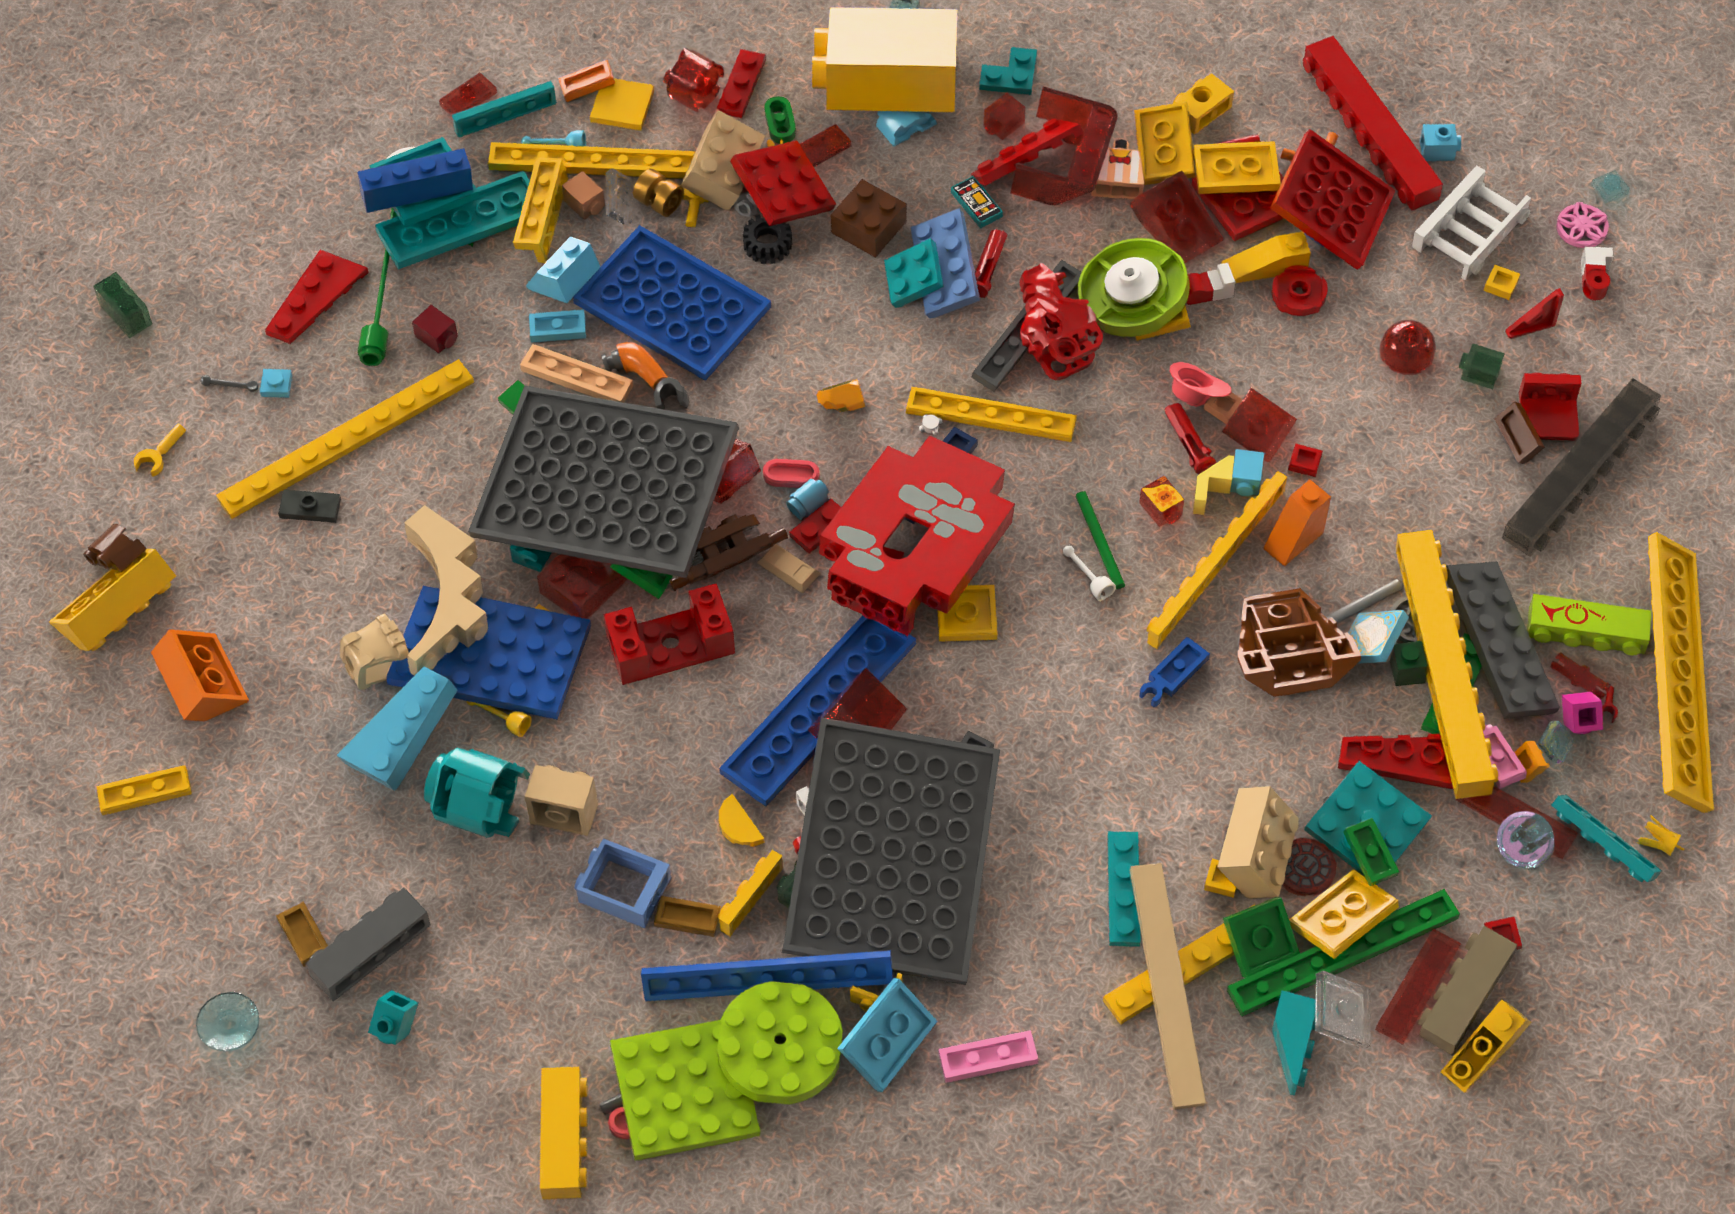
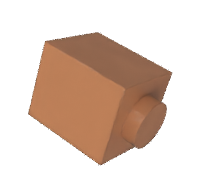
(583, 195)

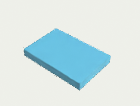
(887, 1035)

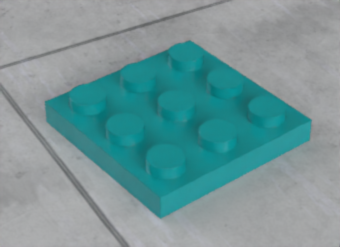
(419, 211)
(1364, 797)

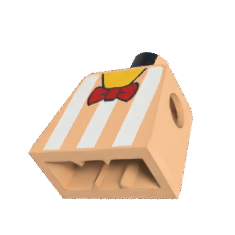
(1120, 173)

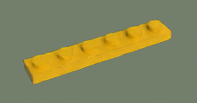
(1194, 960)

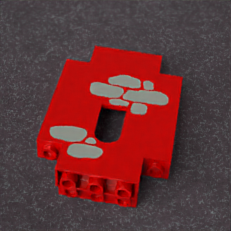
(936, 488)

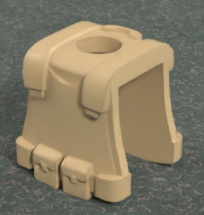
(372, 650)

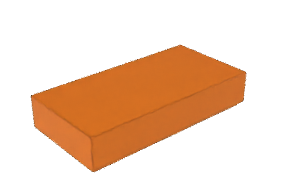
(587, 81)

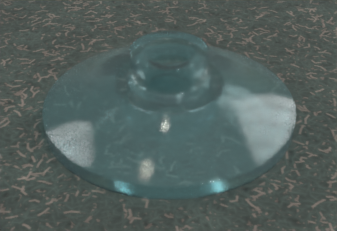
(224, 1009)

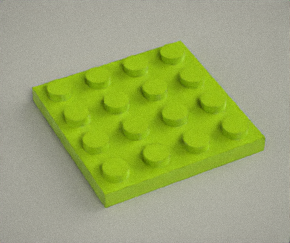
(678, 1093)

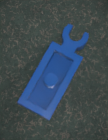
(1175, 670)

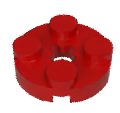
(1294, 303)

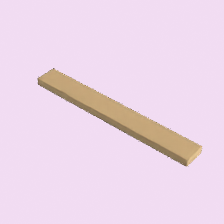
(1167, 986)

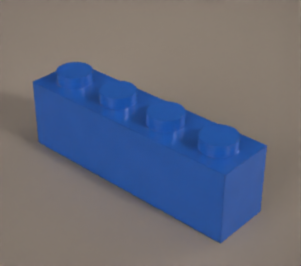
(415, 180)

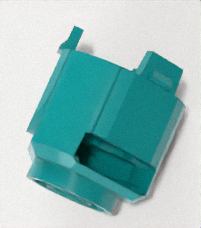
(473, 791)

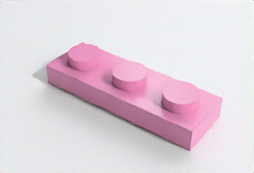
(988, 1056)

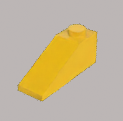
(1270, 257)

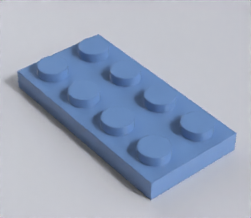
(955, 261)

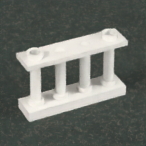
(1459, 202)

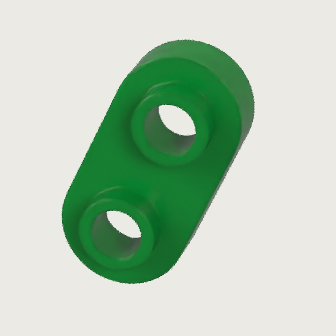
(781, 121)

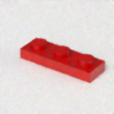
(741, 83)

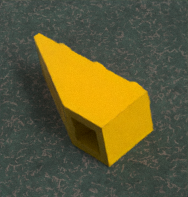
(1486, 1045)

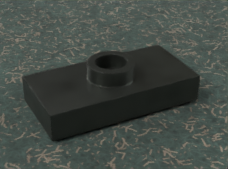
(309, 506)

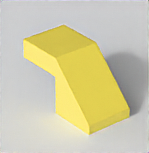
(1214, 479)

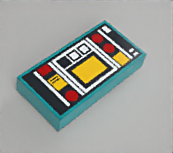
(976, 202)

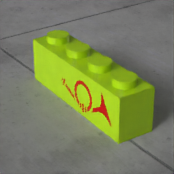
(1589, 624)

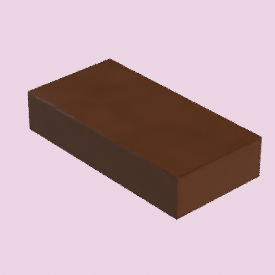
(1519, 433)

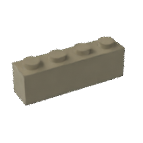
(1467, 990)

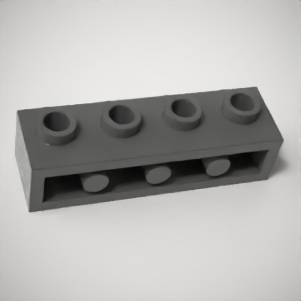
(368, 943)

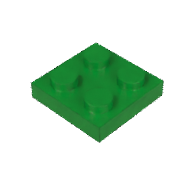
(1261, 936)

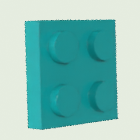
(913, 273)

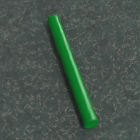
(1100, 540)

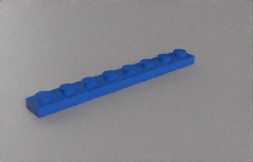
(738, 976)

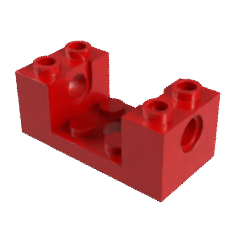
(702, 635)

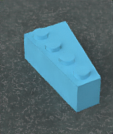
(400, 729)

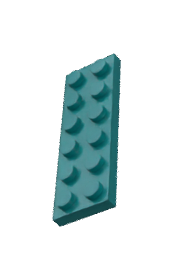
(493, 212)

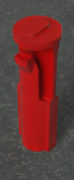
(989, 261)
(1189, 438)

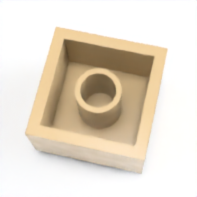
(561, 799)

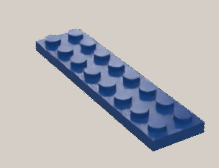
(782, 740)

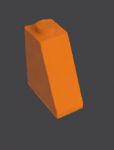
(1299, 523)

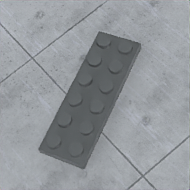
(1501, 640)

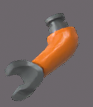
(637, 360)

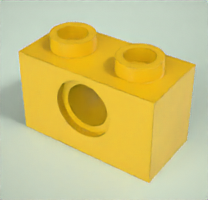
(1206, 101)

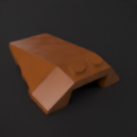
(1292, 644)

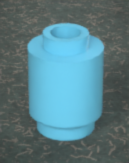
(808, 498)

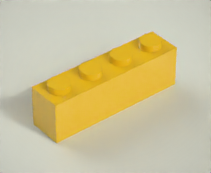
(562, 1133)

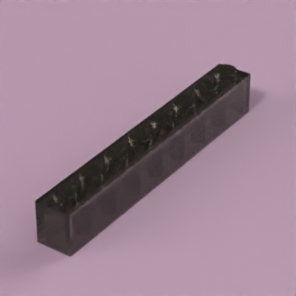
(1582, 467)

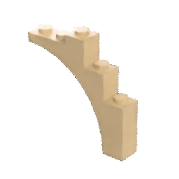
(456, 616)

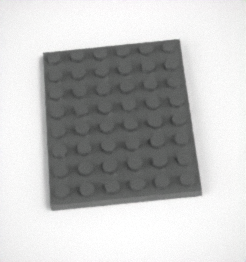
(604, 480)
(892, 849)

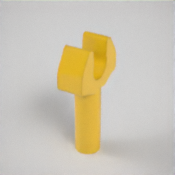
(693, 209)

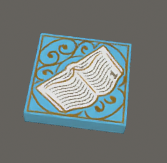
(1377, 634)

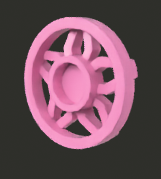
(1582, 225)

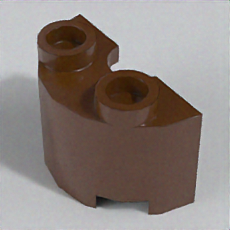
(114, 549)

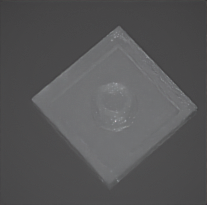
(1343, 1010)

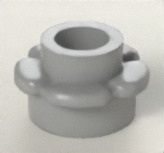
(745, 205)

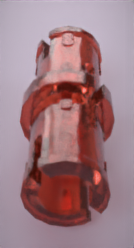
(1580, 675)

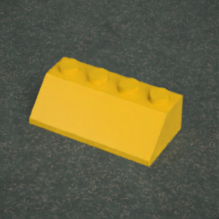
(112, 600)

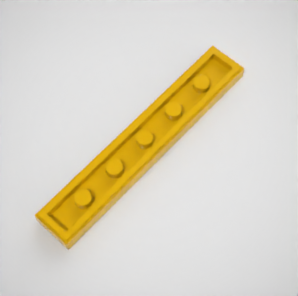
(992, 414)

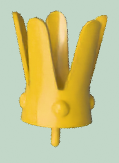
(1667, 839)

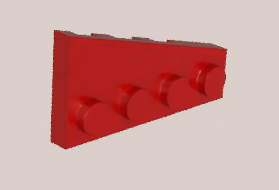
(1027, 150)
(315, 292)
(1400, 758)

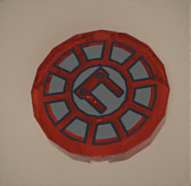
(1309, 868)

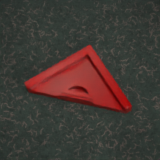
(1539, 317)

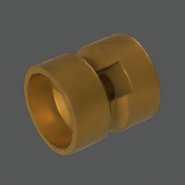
(656, 191)

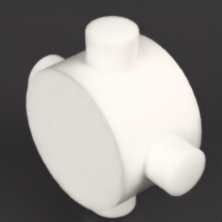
(930, 424)

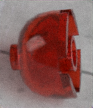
(1408, 347)

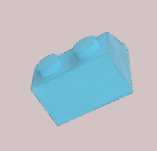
(566, 271)

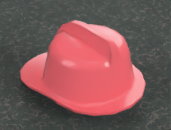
(1195, 385)

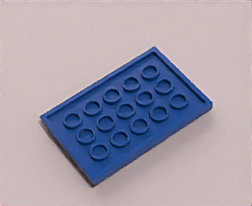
(672, 302)
(516, 666)

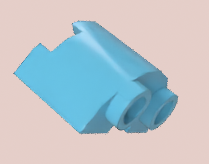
(900, 125)

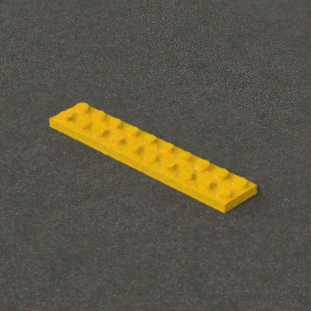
(1680, 674)

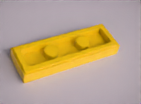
(144, 790)

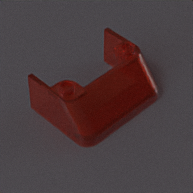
(1098, 125)

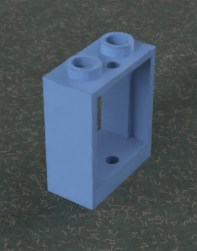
(658, 874)

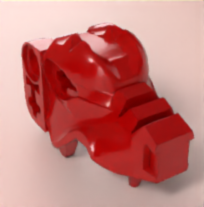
(1056, 324)

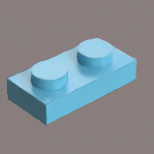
(557, 326)

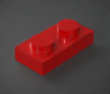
(809, 530)

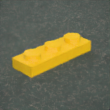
(750, 892)

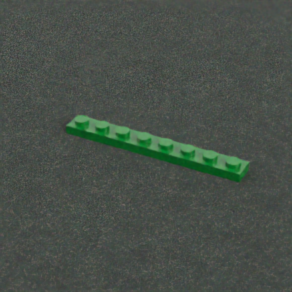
(1301, 970)

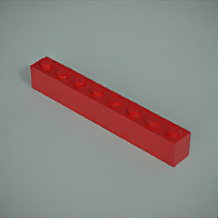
(1372, 123)

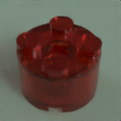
(693, 80)

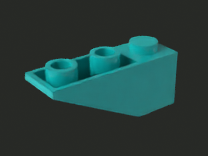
(1291, 1033)

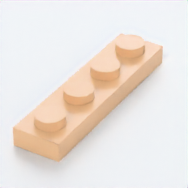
(576, 374)

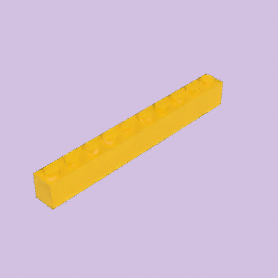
(1447, 671)

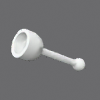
(1098, 583)

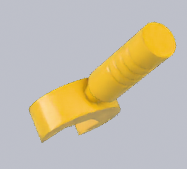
(164, 446)

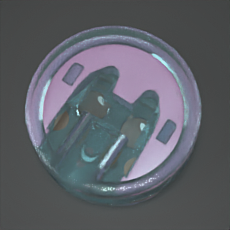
(1525, 840)

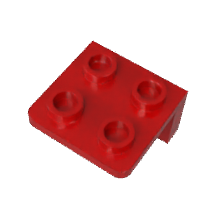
(1551, 404)

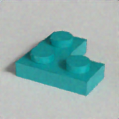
(1015, 78)

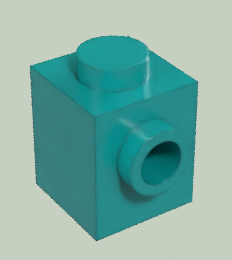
(393, 1017)

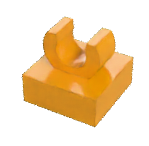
(1531, 759)

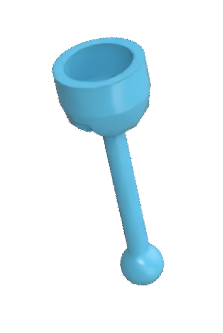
(574, 138)

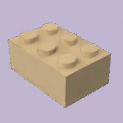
(711, 170)
(1258, 842)

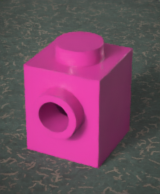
(1582, 712)

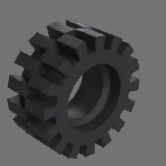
(762, 250)

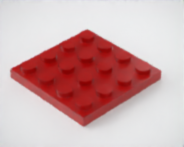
(1333, 199)

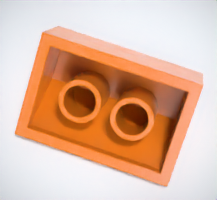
(198, 674)

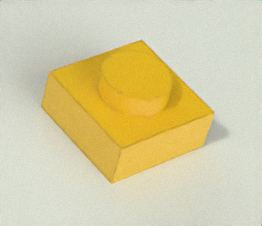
(1502, 282)
(1218, 882)

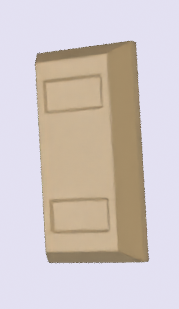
(788, 568)

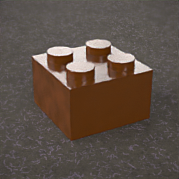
(868, 218)

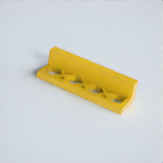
(541, 207)

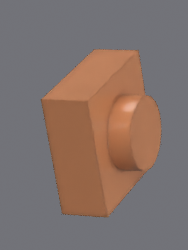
(1223, 407)

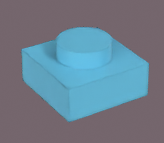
(276, 383)

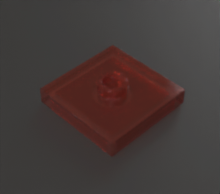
(1259, 424)

